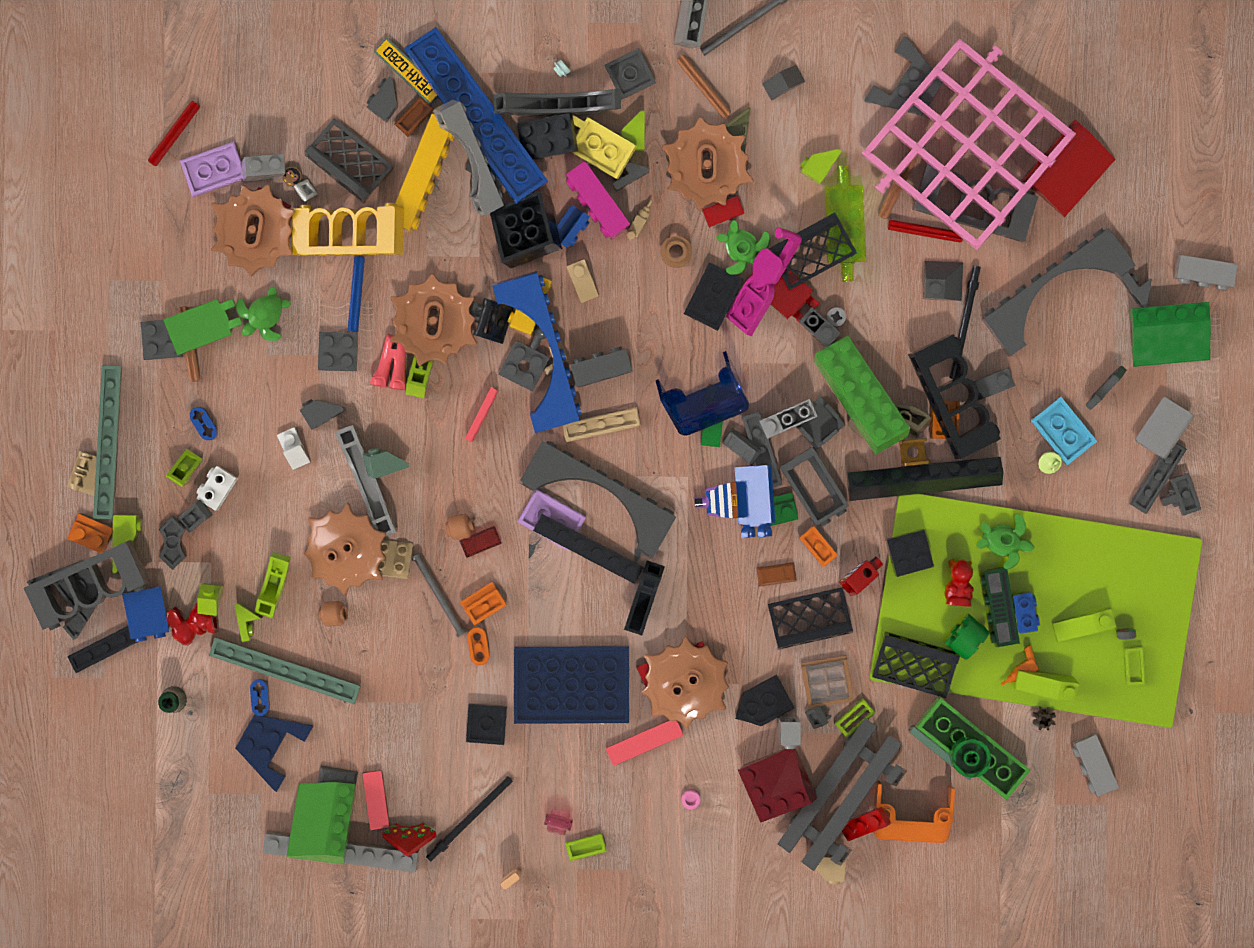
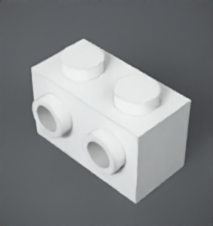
(218, 489)

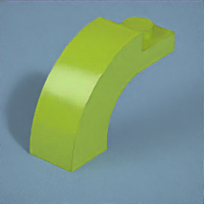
(273, 585)

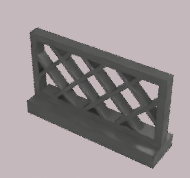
(336, 172)

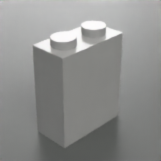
(263, 167)

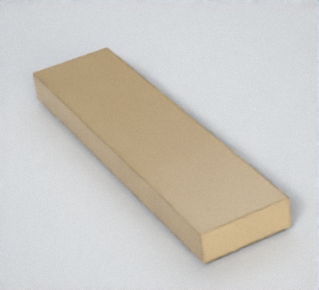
(602, 424)

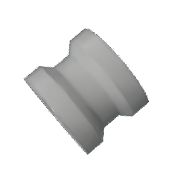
(833, 317)

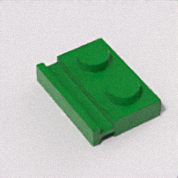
(784, 509)

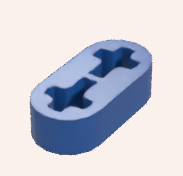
(200, 426)
(255, 697)

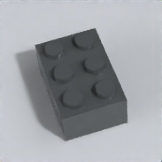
(601, 367)

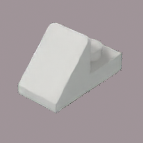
(293, 448)

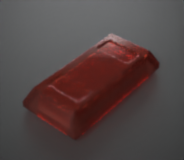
(480, 541)

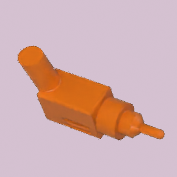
(1027, 665)

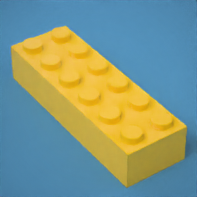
(422, 172)

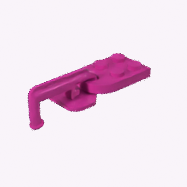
(759, 289)

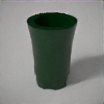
(178, 698)

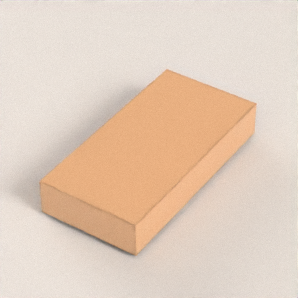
(510, 878)

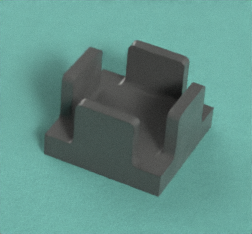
(822, 428)

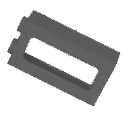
(840, 503)

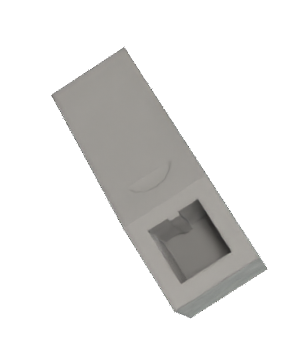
(788, 418)

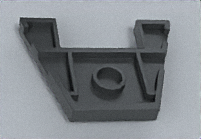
(913, 77)
(89, 591)

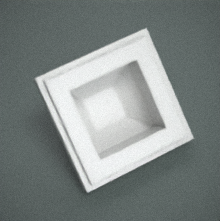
(305, 190)

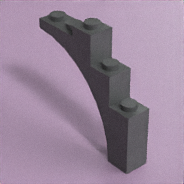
(558, 103)

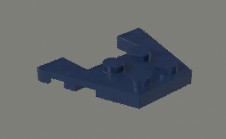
(262, 741)

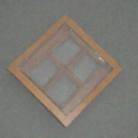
(827, 681)

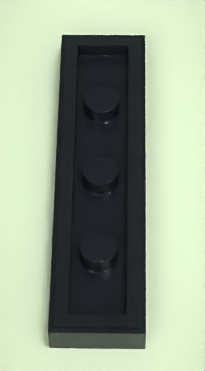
(101, 649)

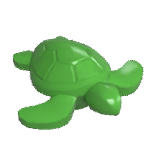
(742, 247)
(262, 314)
(1006, 541)

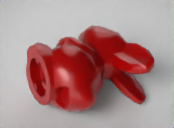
(959, 590)
(185, 630)

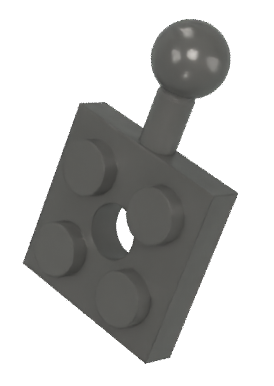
(537, 361)

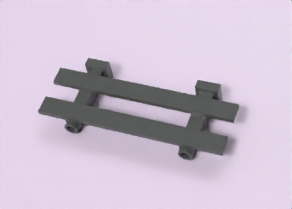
(825, 840)

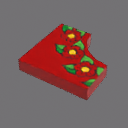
(409, 839)

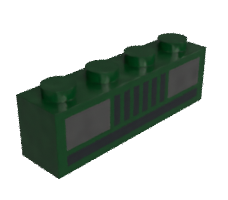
(1000, 607)

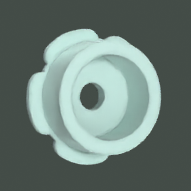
(561, 68)

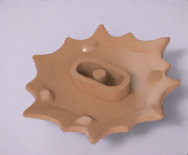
(725, 163)
(237, 227)
(414, 320)
(348, 566)
(673, 669)

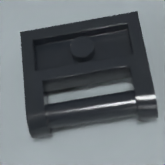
(498, 321)

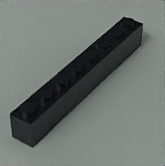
(925, 478)

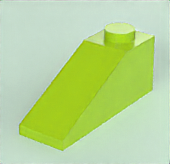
(418, 378)
(125, 529)
(1084, 625)
(1047, 685)

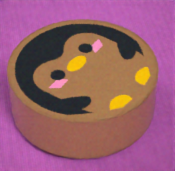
(292, 176)

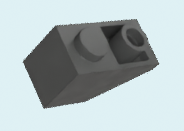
(385, 100)
(819, 327)

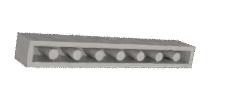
(356, 853)

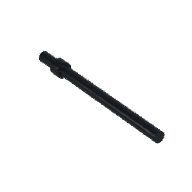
(972, 286)
(443, 844)

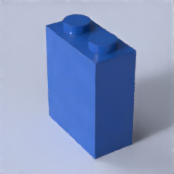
(145, 614)

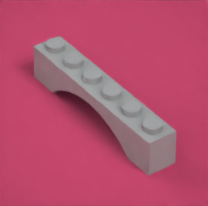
(483, 193)
(369, 487)

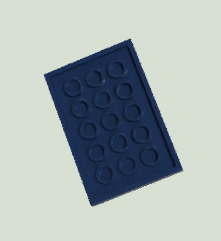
(571, 685)

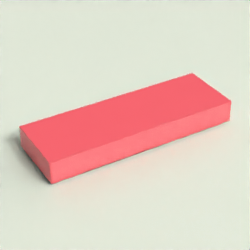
(481, 414)
(376, 800)

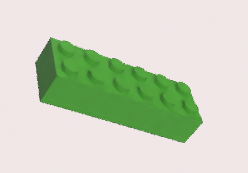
(861, 395)
(947, 726)

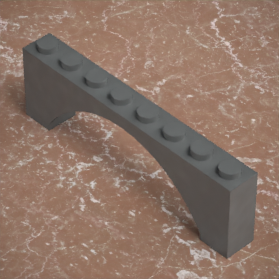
(1009, 319)
(649, 520)

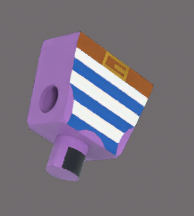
(719, 501)

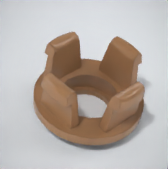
(672, 262)

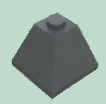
(943, 280)

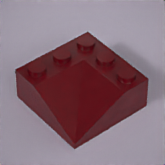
(777, 784)

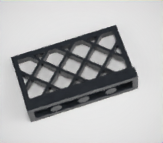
(808, 234)
(818, 633)
(916, 648)

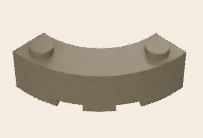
(914, 417)

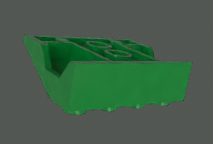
(1170, 334)

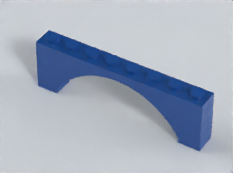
(527, 296)

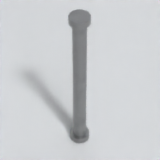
(439, 595)

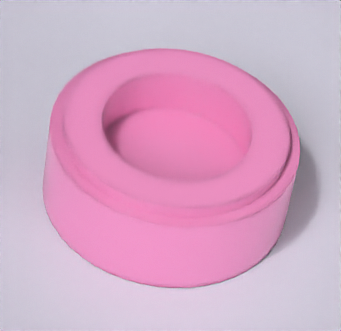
(690, 799)

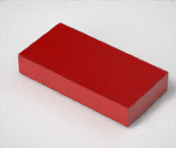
(720, 213)

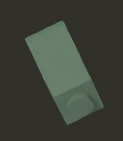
(381, 463)

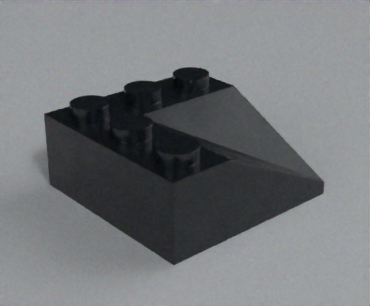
(525, 230)

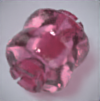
(558, 822)

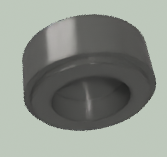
(1126, 633)

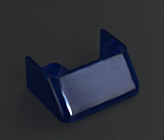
(706, 405)

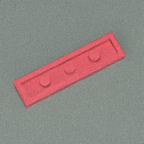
(644, 741)

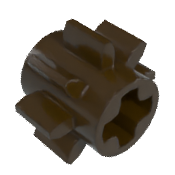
(1044, 724)

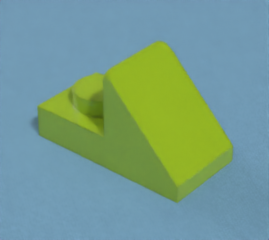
(184, 468)
(244, 615)

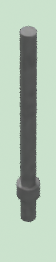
(740, 26)

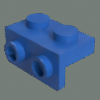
(570, 225)
(1025, 612)

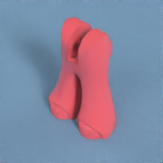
(382, 374)

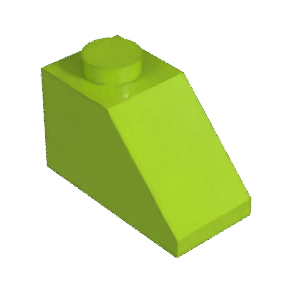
(635, 131)
(819, 165)
(209, 599)

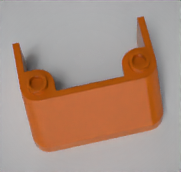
(931, 832)

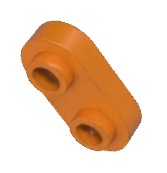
(478, 646)

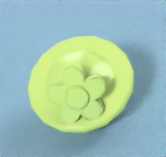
(1049, 462)

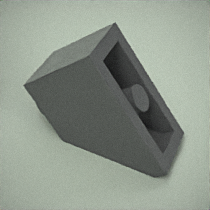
(994, 383)
(319, 412)

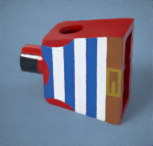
(855, 581)

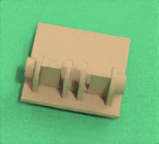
(83, 474)
(397, 559)

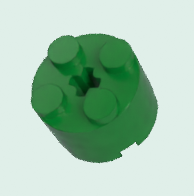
(967, 637)
(981, 757)

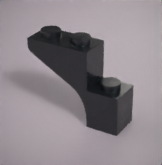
(644, 598)

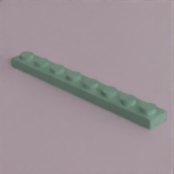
(107, 442)
(284, 670)

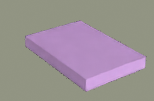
(212, 169)
(544, 504)

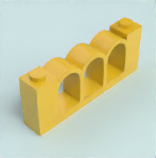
(389, 231)

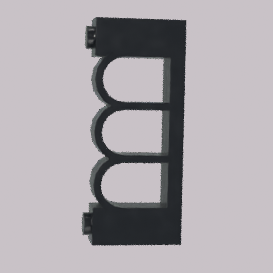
(985, 432)

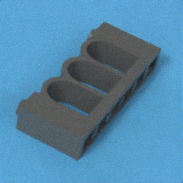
(1020, 215)
(45, 603)

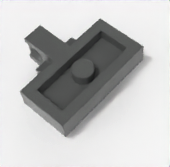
(1182, 495)

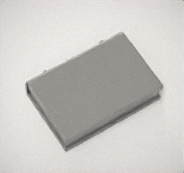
(1164, 428)

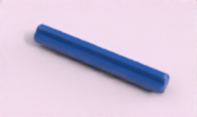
(356, 293)

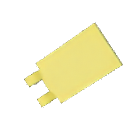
(602, 147)

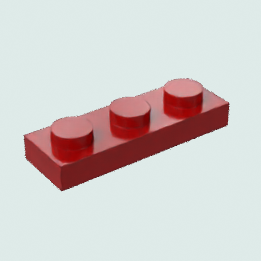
(866, 823)

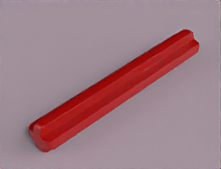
(173, 133)
(923, 230)

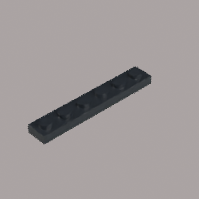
(588, 548)

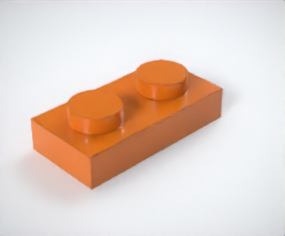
(818, 546)

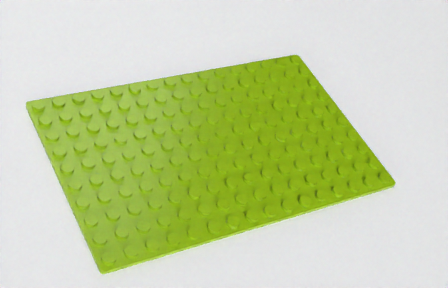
(1072, 572)

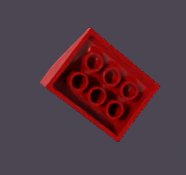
(1074, 170)

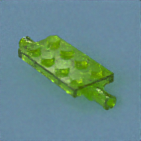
(848, 204)

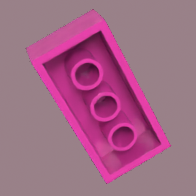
(598, 201)

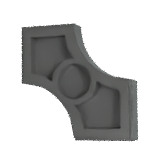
(1106, 387)
(172, 533)

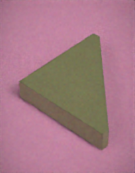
(739, 125)

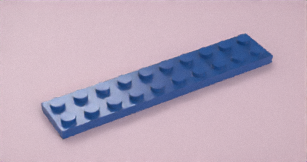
(498, 143)

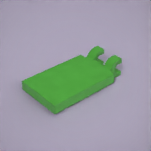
(200, 325)

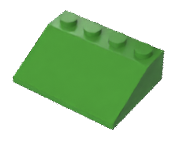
(322, 822)

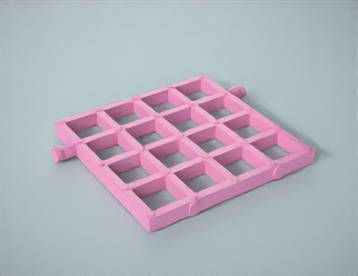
(968, 143)

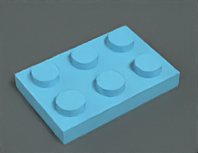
(1063, 431)

